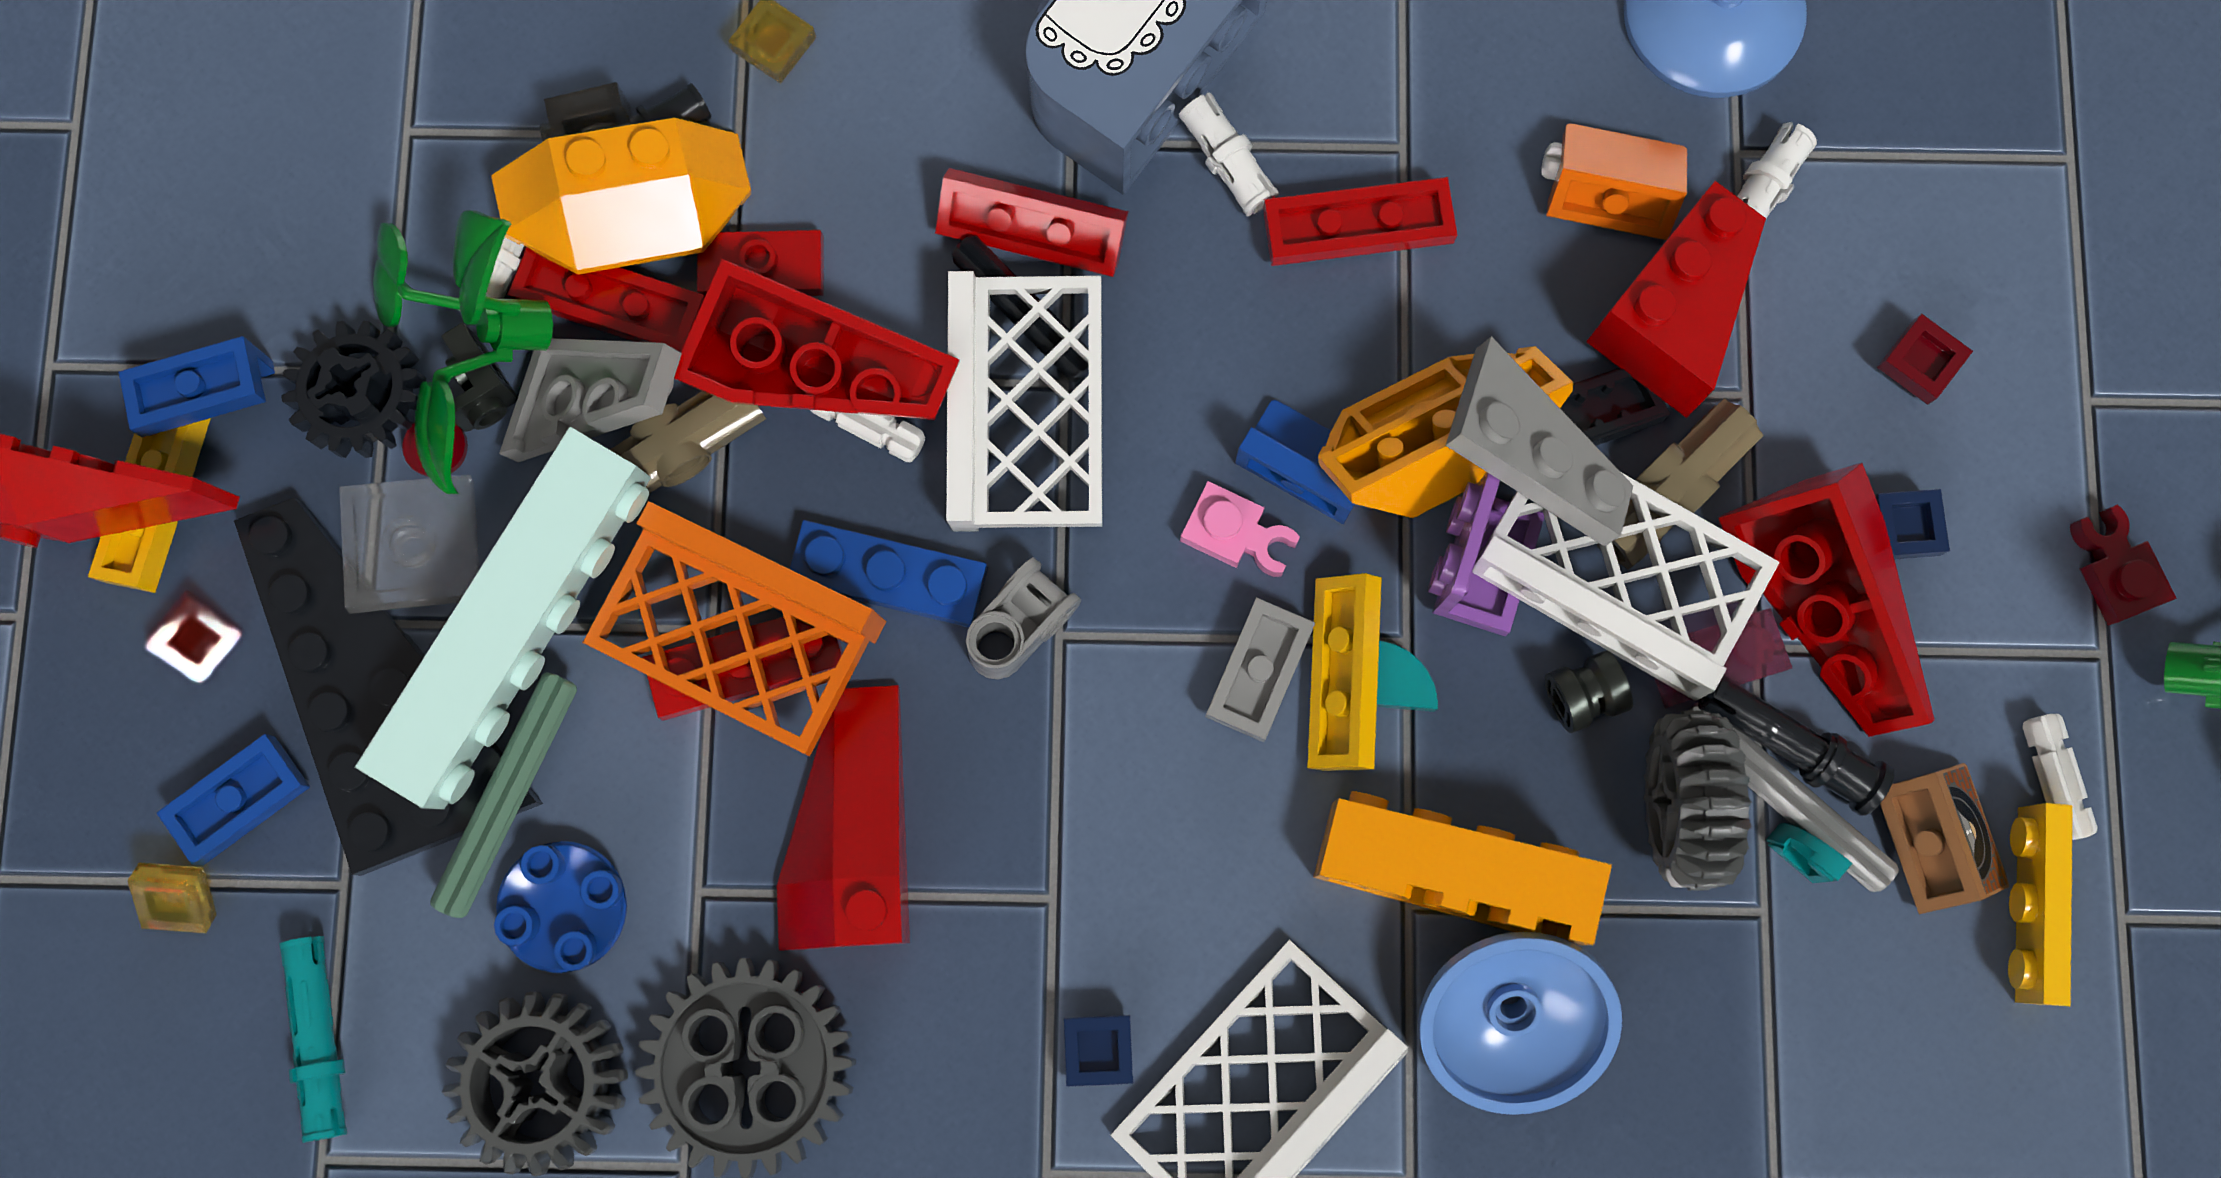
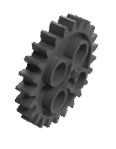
(685, 1068)

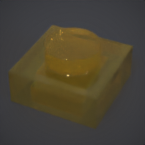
(772, 39)
(172, 897)

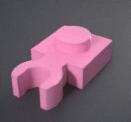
(1228, 526)

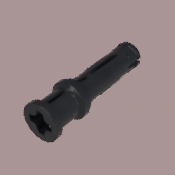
(1820, 758)

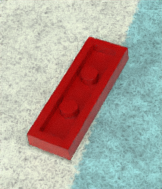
(1359, 221)
(1031, 222)
(610, 300)
(740, 682)

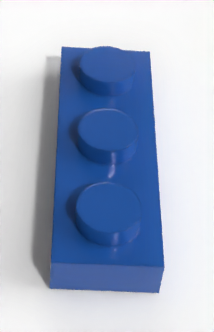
(890, 573)

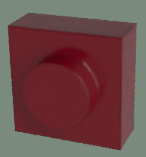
(1925, 359)

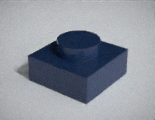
(1915, 523)
(1098, 1050)

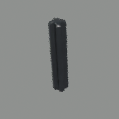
(976, 256)

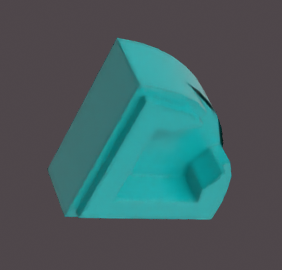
(1403, 681)
(1808, 854)

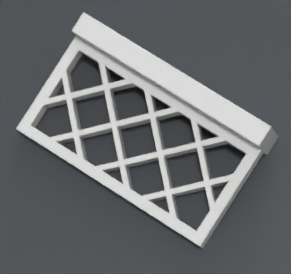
(969, 400)
(1612, 620)
(1315, 1119)

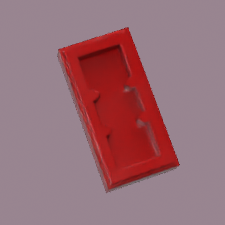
(783, 256)

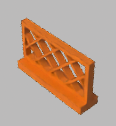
(758, 578)

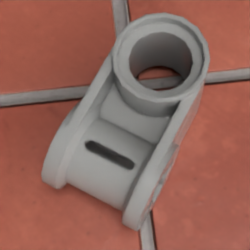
(1025, 610)

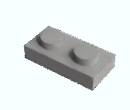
(1260, 670)

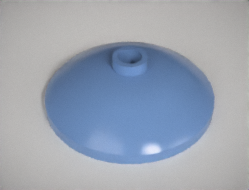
(1715, 44)
(1523, 1052)

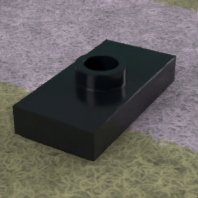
(1613, 406)

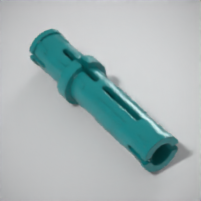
(314, 1047)

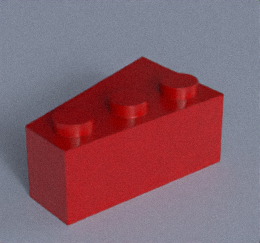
(1684, 304)

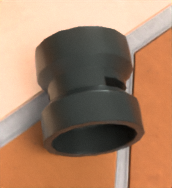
(1588, 691)

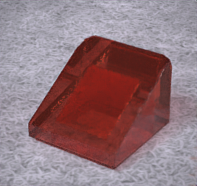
(192, 637)

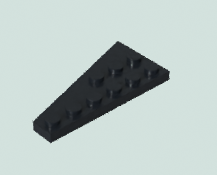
(344, 684)

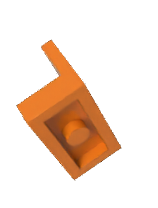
(1619, 181)

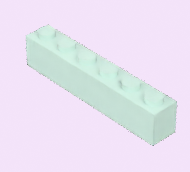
(505, 623)

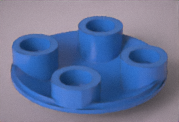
(561, 907)

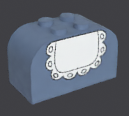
(1121, 71)

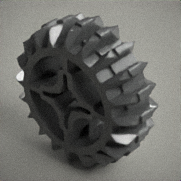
(1697, 800)
(489, 1058)

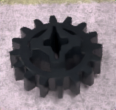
(327, 394)

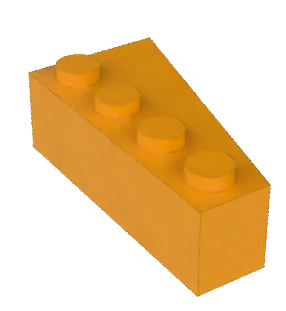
(1461, 870)

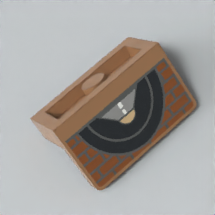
(1943, 839)

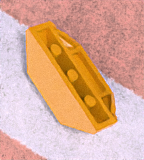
(623, 193)
(1393, 443)

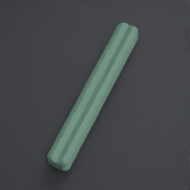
(503, 796)

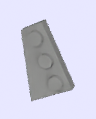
(587, 388)
(1535, 448)

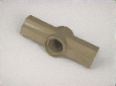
(684, 437)
(1691, 469)

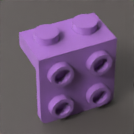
(1459, 591)

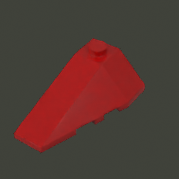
(794, 351)
(83, 497)
(1840, 593)
(848, 844)

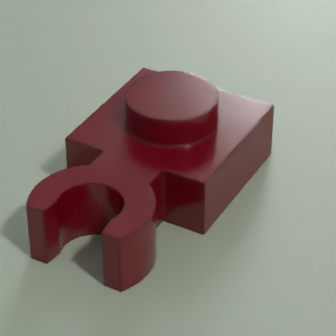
(2123, 577)

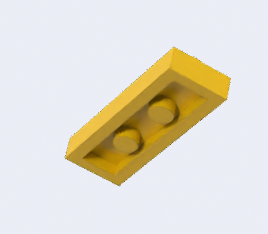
(139, 555)
(1344, 673)
(2042, 904)

